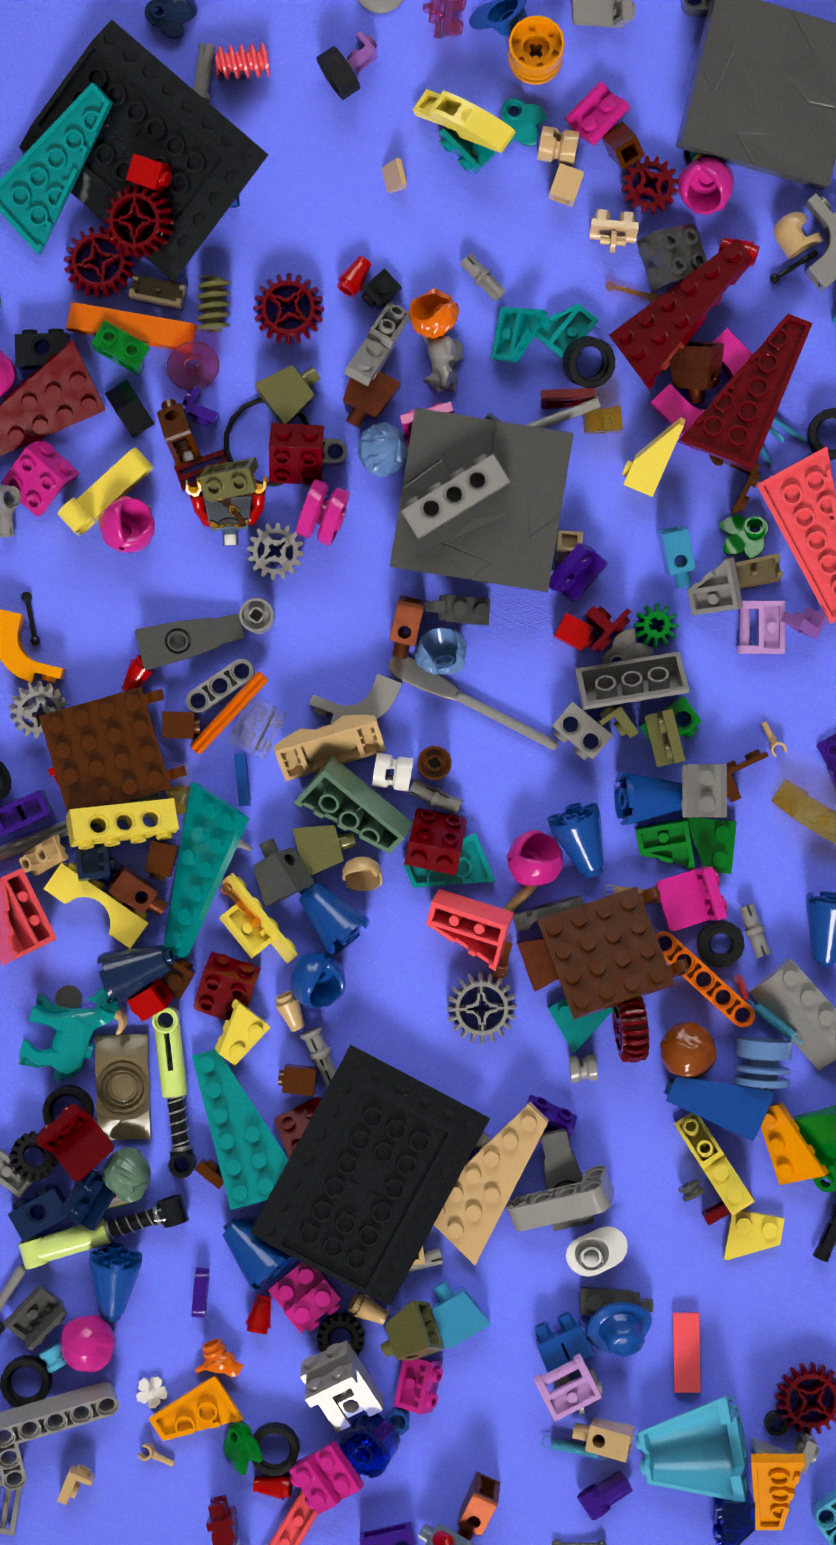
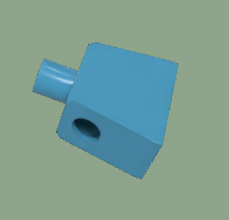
(676, 542)
(457, 1315)

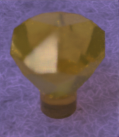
(180, 794)

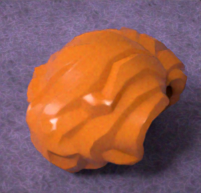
(433, 313)

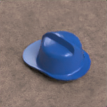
(499, 15)

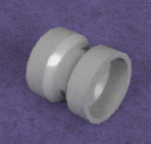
(583, 1068)

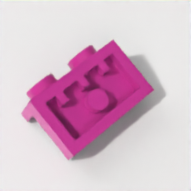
(596, 113)
(418, 1385)

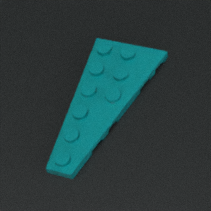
(45, 175)

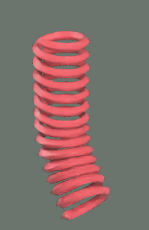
(741, 984)

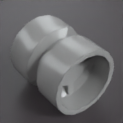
(257, 616)

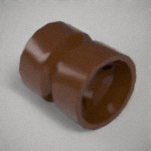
(434, 763)

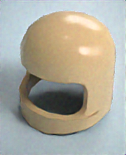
(790, 235)

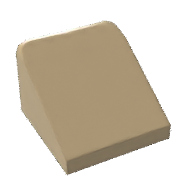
(394, 176)
(566, 543)

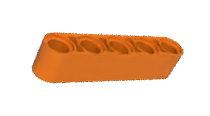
(148, 329)
(712, 987)

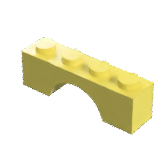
(125, 923)

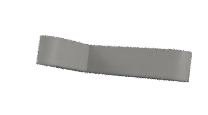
(43, 1422)

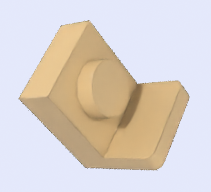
(70, 1486)

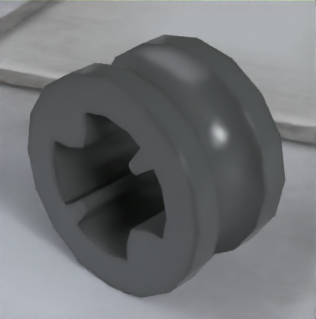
(691, 1190)

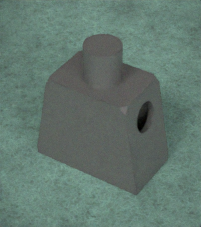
(280, 873)

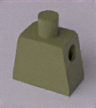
(287, 392)
(322, 846)
(412, 1333)

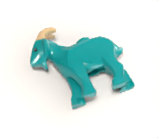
(72, 1035)

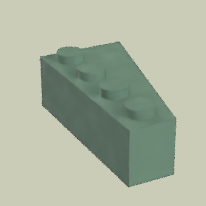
(354, 805)

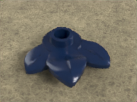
(173, 16)

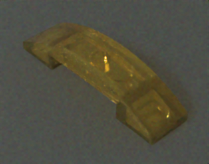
(806, 810)

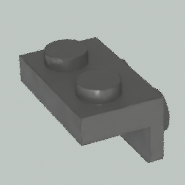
(36, 1316)

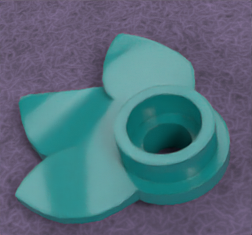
(524, 122)

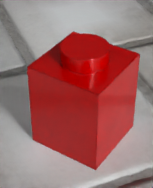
(149, 173)
(574, 632)
(150, 1000)

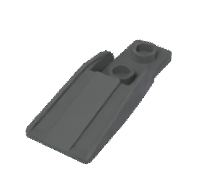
(185, 639)
(561, 1169)

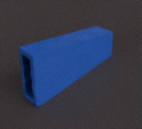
(727, 1105)

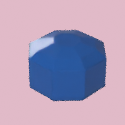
(398, 1419)

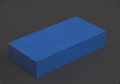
(242, 779)

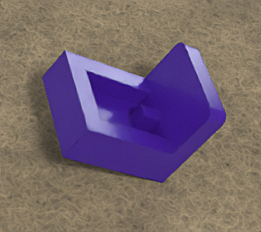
(201, 414)

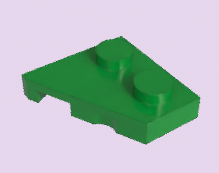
(667, 841)
(714, 842)

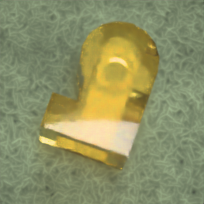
(603, 421)

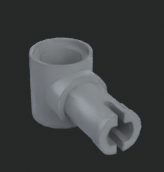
(9, 500)

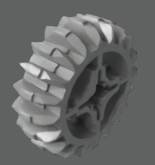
(469, 1007)

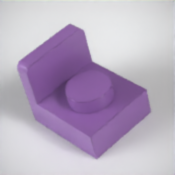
(360, 59)
(807, 623)

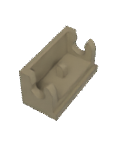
(158, 292)
(758, 571)

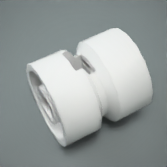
(402, 772)

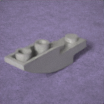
(378, 344)

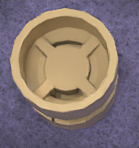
(558, 145)

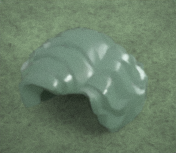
(127, 1174)

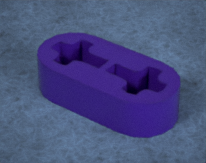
(200, 1292)

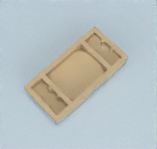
(345, 739)

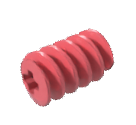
(242, 61)

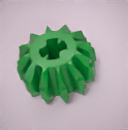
(657, 616)

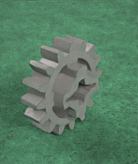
(285, 543)
(28, 703)

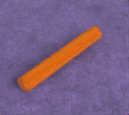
(229, 712)

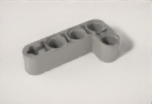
(564, 1202)

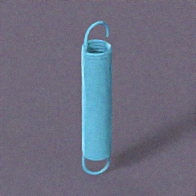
(775, 1022)
(570, 1447)

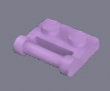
(770, 628)
(571, 1395)

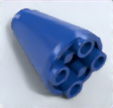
(580, 836)
(113, 1278)

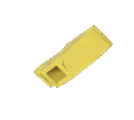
(464, 117)
(714, 1163)

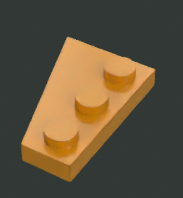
(788, 1150)
(198, 1409)

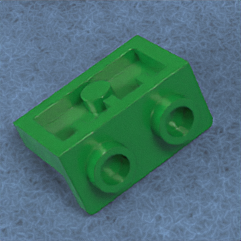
(120, 347)

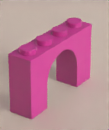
(672, 405)

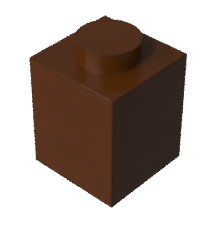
(622, 145)
(180, 725)
(161, 859)
(298, 1079)

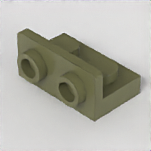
(228, 479)
(623, 722)
(664, 738)

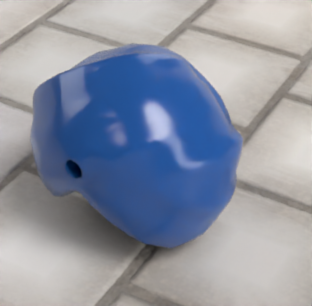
(317, 980)

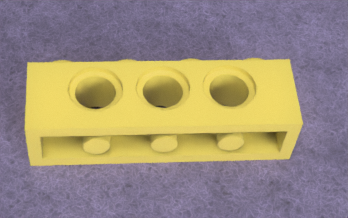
(160, 811)

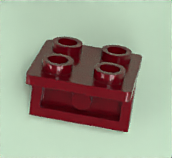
(600, 621)

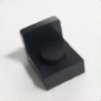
(380, 290)

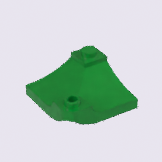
(820, 1131)

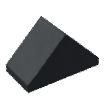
(129, 408)

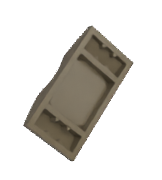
(123, 1085)

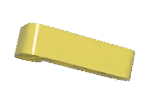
(118, 481)

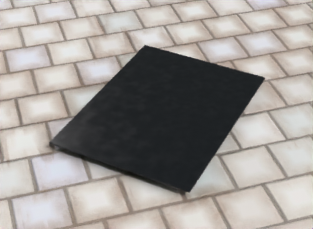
(163, 121)
(369, 1175)

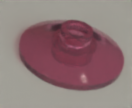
(197, 374)

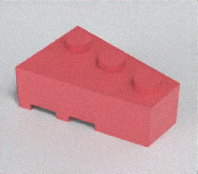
(21, 918)
(472, 924)

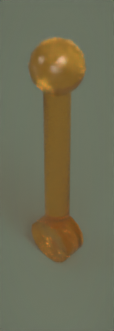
(610, 286)
(227, 890)

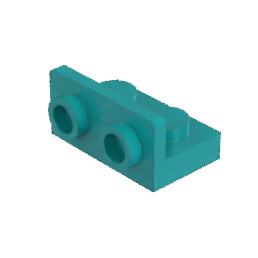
(470, 154)

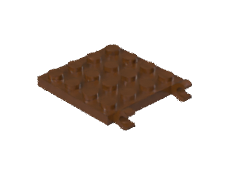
(107, 750)
(608, 952)

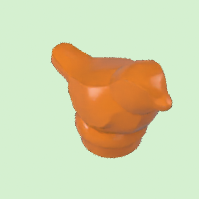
(219, 1359)

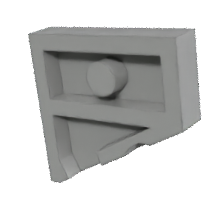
(716, 591)

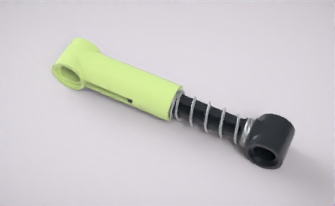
(174, 1089)
(43, 1249)

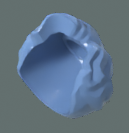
(382, 449)
(441, 651)

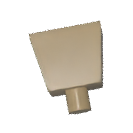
(616, 1440)

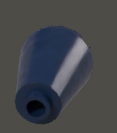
(133, 969)

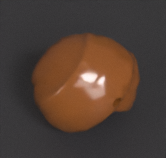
(688, 1050)

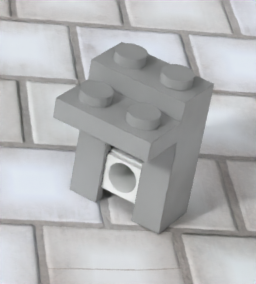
(335, 1378)

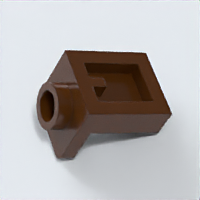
(179, 977)
(210, 1171)

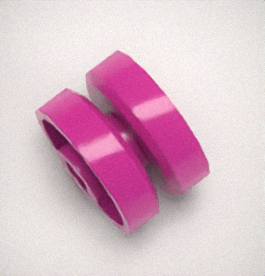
(324, 513)

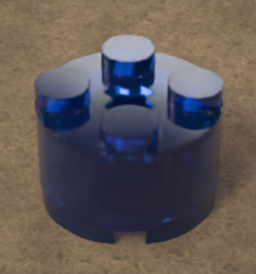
(370, 1445)

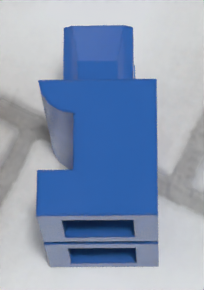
(570, 1335)

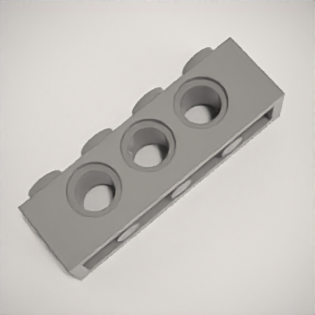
(494, 480)

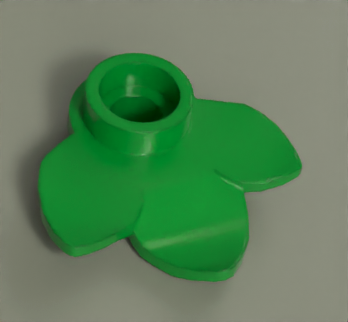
(740, 536)
(241, 1447)

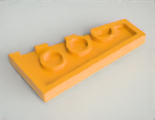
(774, 1487)

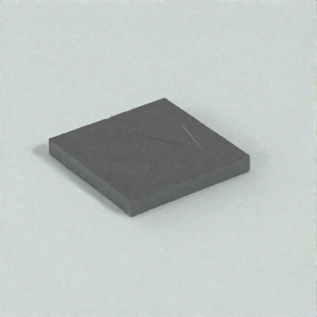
(764, 92)
(508, 534)

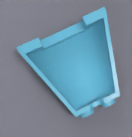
(698, 1451)

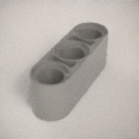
(207, 687)

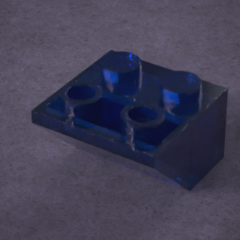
(733, 1519)

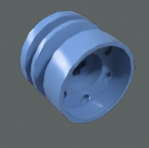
(763, 1062)

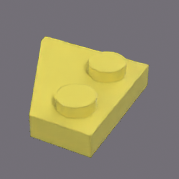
(240, 1033)
(751, 1233)

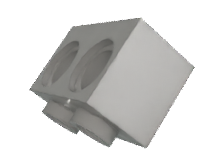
(585, 726)

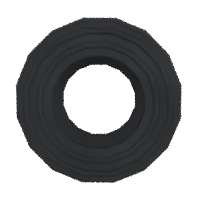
(718, 927)

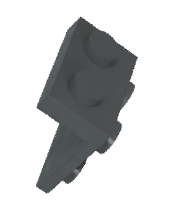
(671, 254)

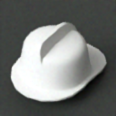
(597, 1251)

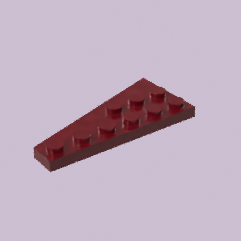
(674, 317)
(49, 400)
(745, 408)

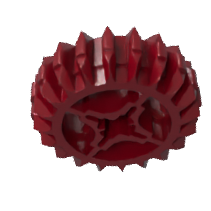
(139, 232)
(87, 264)
(295, 298)
(631, 1030)
(817, 1389)

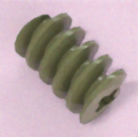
(213, 304)

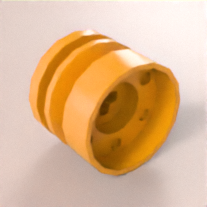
(540, 36)

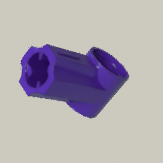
(599, 1498)

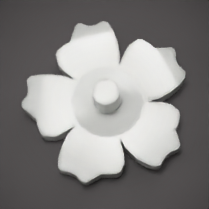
(151, 1391)

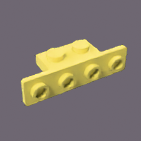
(254, 939)

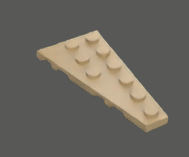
(489, 1182)

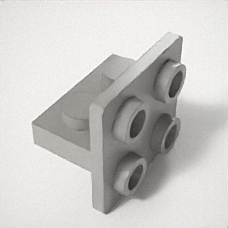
(704, 790)

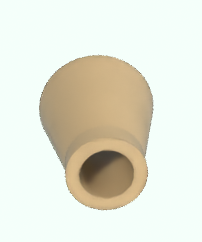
(290, 1010)
(367, 1309)

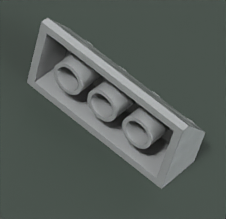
(631, 680)
(803, 1008)

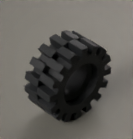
(22, 1167)
(341, 1321)

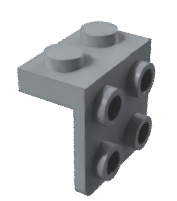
(602, 12)
(804, 1444)

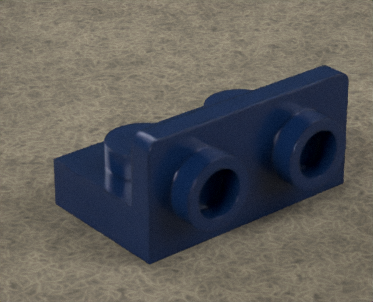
(96, 861)
(88, 1201)

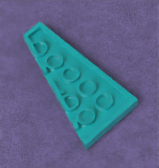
(206, 848)
(243, 1143)

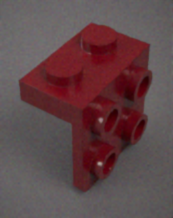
(295, 453)
(436, 841)
(222, 983)
(293, 1123)
(76, 1141)

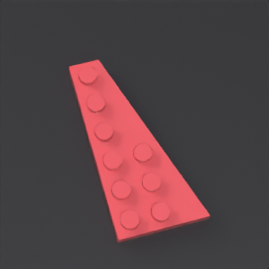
(805, 511)

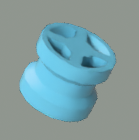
(53, 1357)

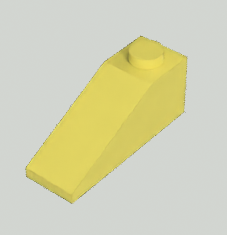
(651, 461)

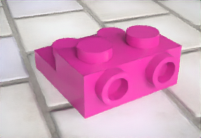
(305, 1296)
(325, 1477)

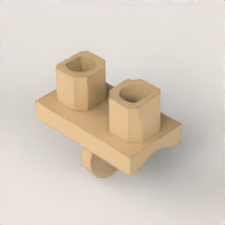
(613, 232)
(43, 856)

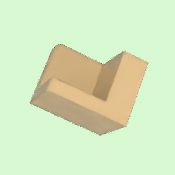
(566, 185)

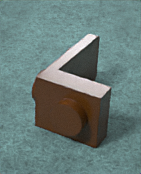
(752, 480)
(752, 757)

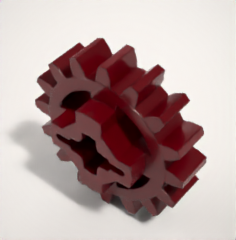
(654, 195)

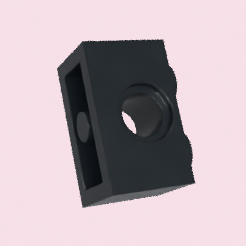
(26, 347)

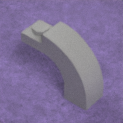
(823, 271)
(376, 703)

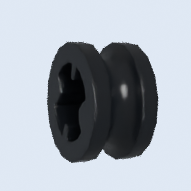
(768, 1421)

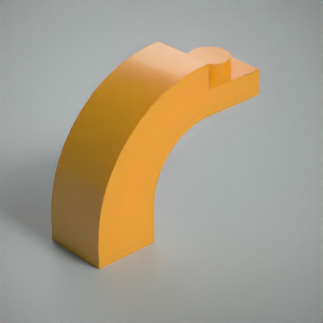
(14, 655)

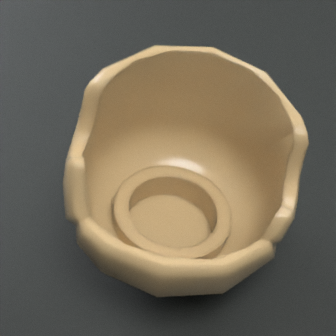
(362, 874)

